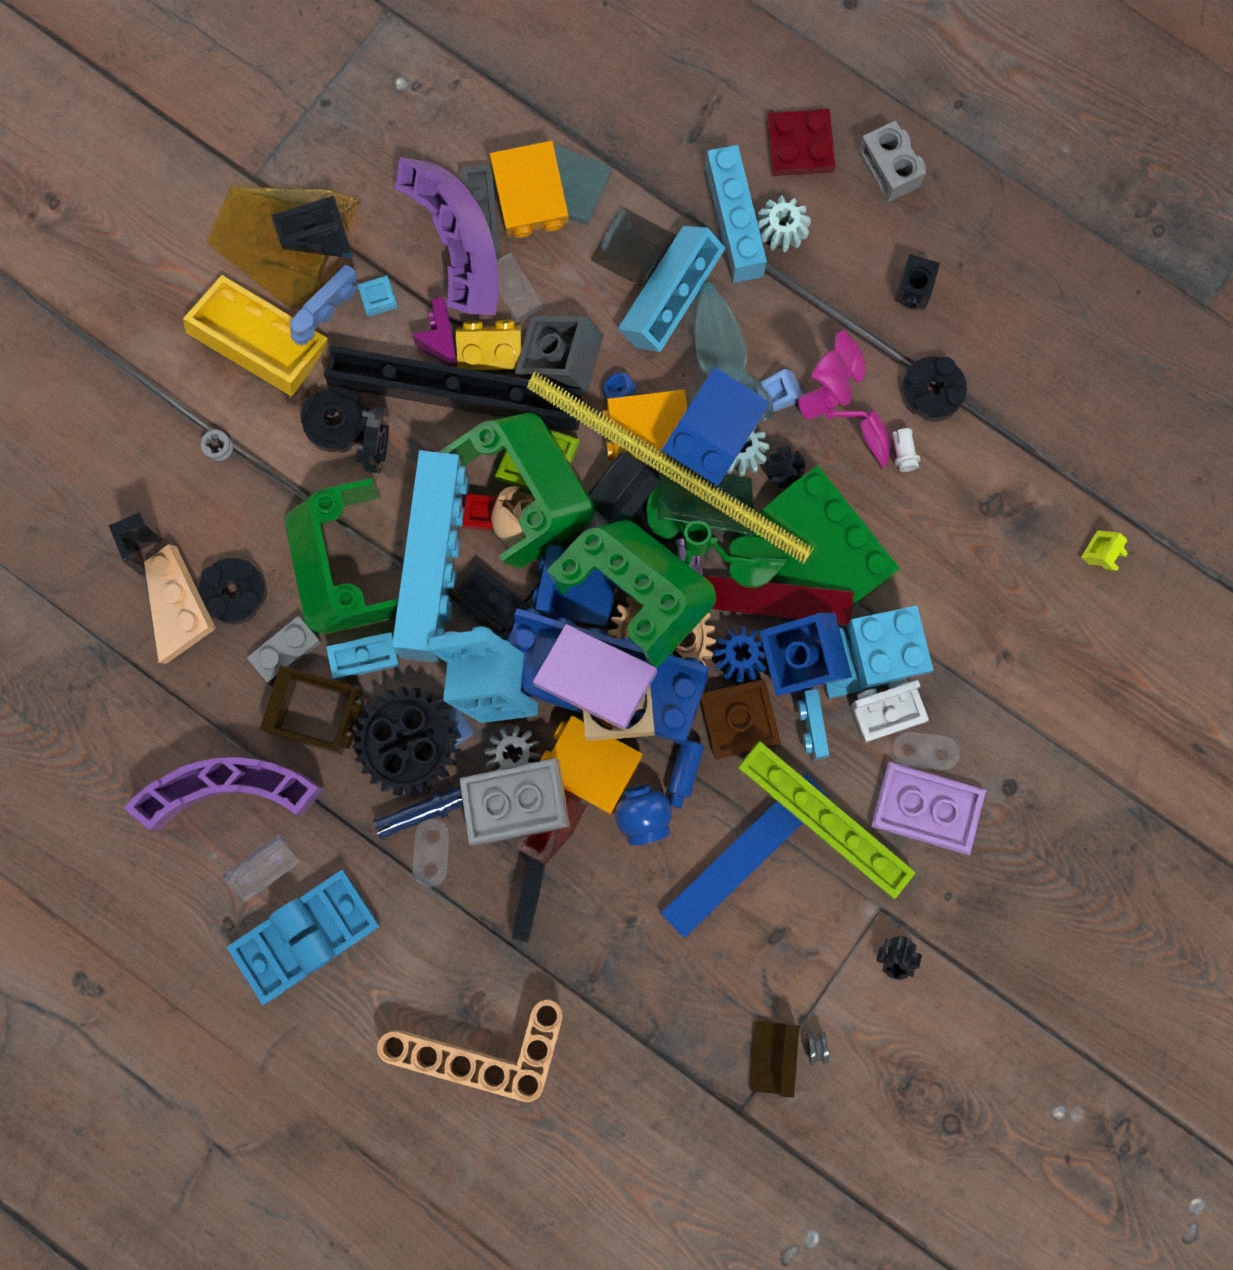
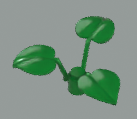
(751, 558)

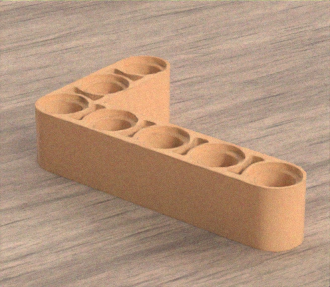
(480, 1062)

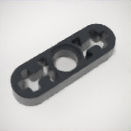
(528, 900)

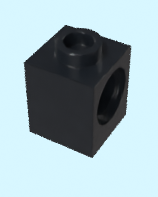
(918, 270)

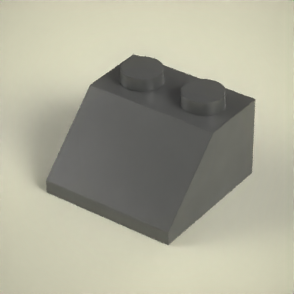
(560, 350)

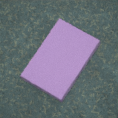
(595, 677)
(928, 808)

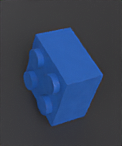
(805, 653)

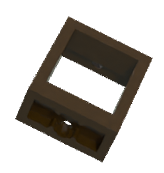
(281, 698)

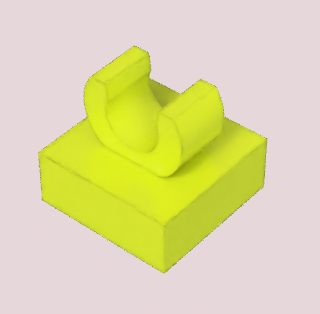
(1105, 549)

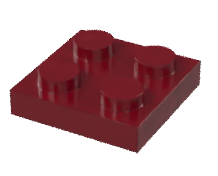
(801, 142)

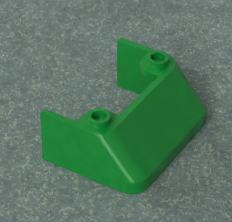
(560, 498)
(323, 605)

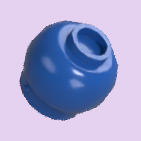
(643, 815)

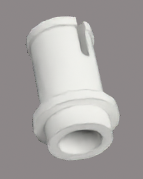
(905, 450)

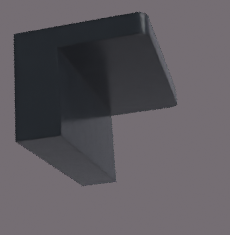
(623, 488)
(133, 535)

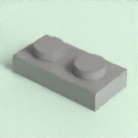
(284, 649)

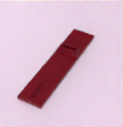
(781, 600)

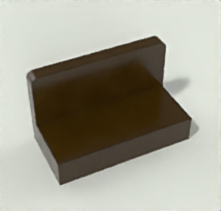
(774, 1058)

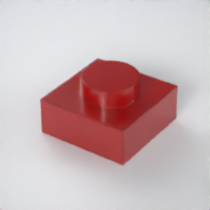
(478, 512)

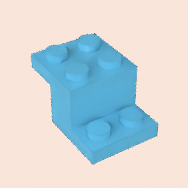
(882, 651)
(483, 675)

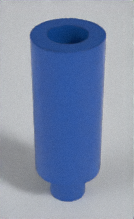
(684, 772)

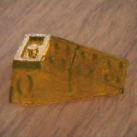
(250, 241)

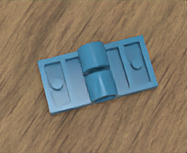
(303, 937)

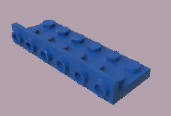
(674, 690)

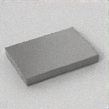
(514, 802)

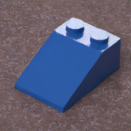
(715, 426)

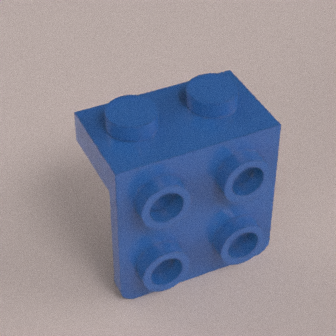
(583, 604)

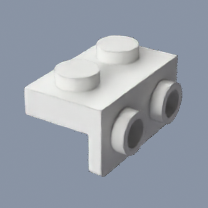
(890, 710)

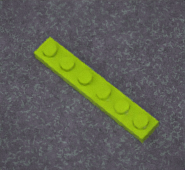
(826, 820)

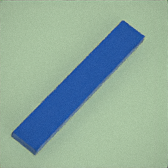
(732, 867)

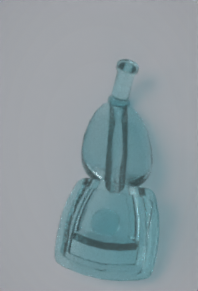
(721, 342)

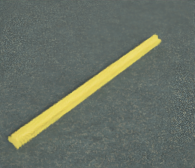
(669, 468)

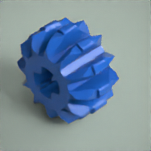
(728, 654)

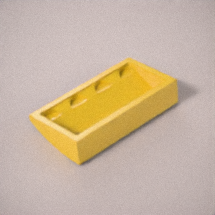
(253, 335)

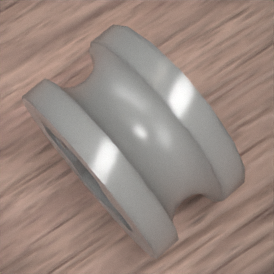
(210, 437)

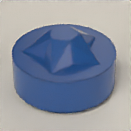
(619, 386)

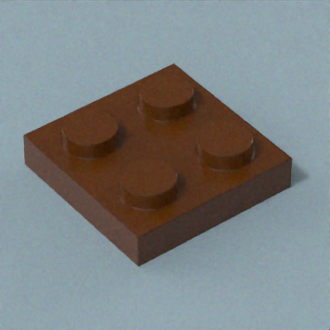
(739, 719)

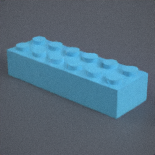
(430, 554)

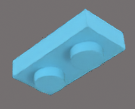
(362, 656)
(815, 739)

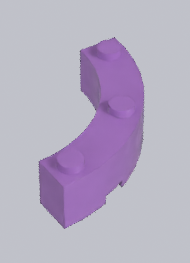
(461, 228)
(220, 776)

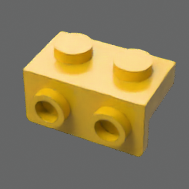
(488, 346)

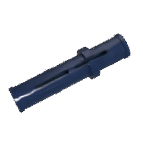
(413, 815)

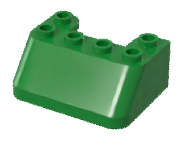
(666, 587)

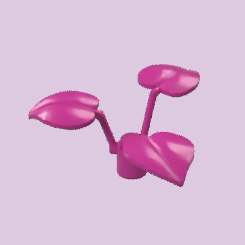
(833, 374)

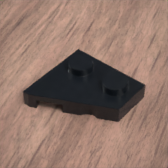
(313, 229)

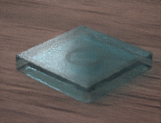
(582, 183)

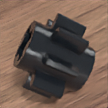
(785, 466)
(899, 958)

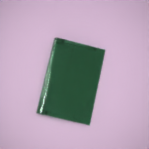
(683, 506)

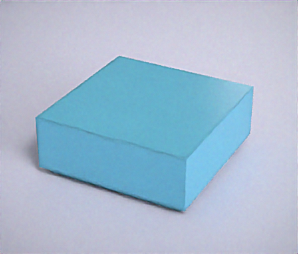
(377, 296)

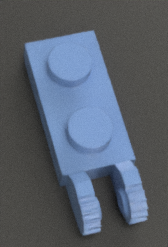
(323, 305)

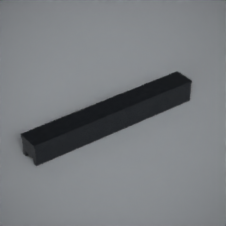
(442, 386)

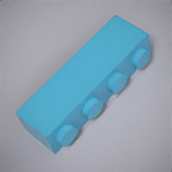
(735, 214)
(671, 288)

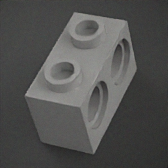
(885, 163)

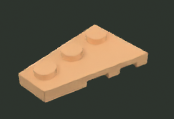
(175, 605)

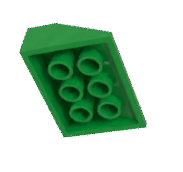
(844, 549)

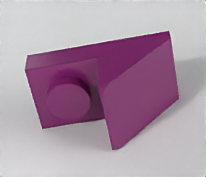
(438, 341)

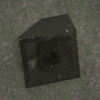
(633, 247)

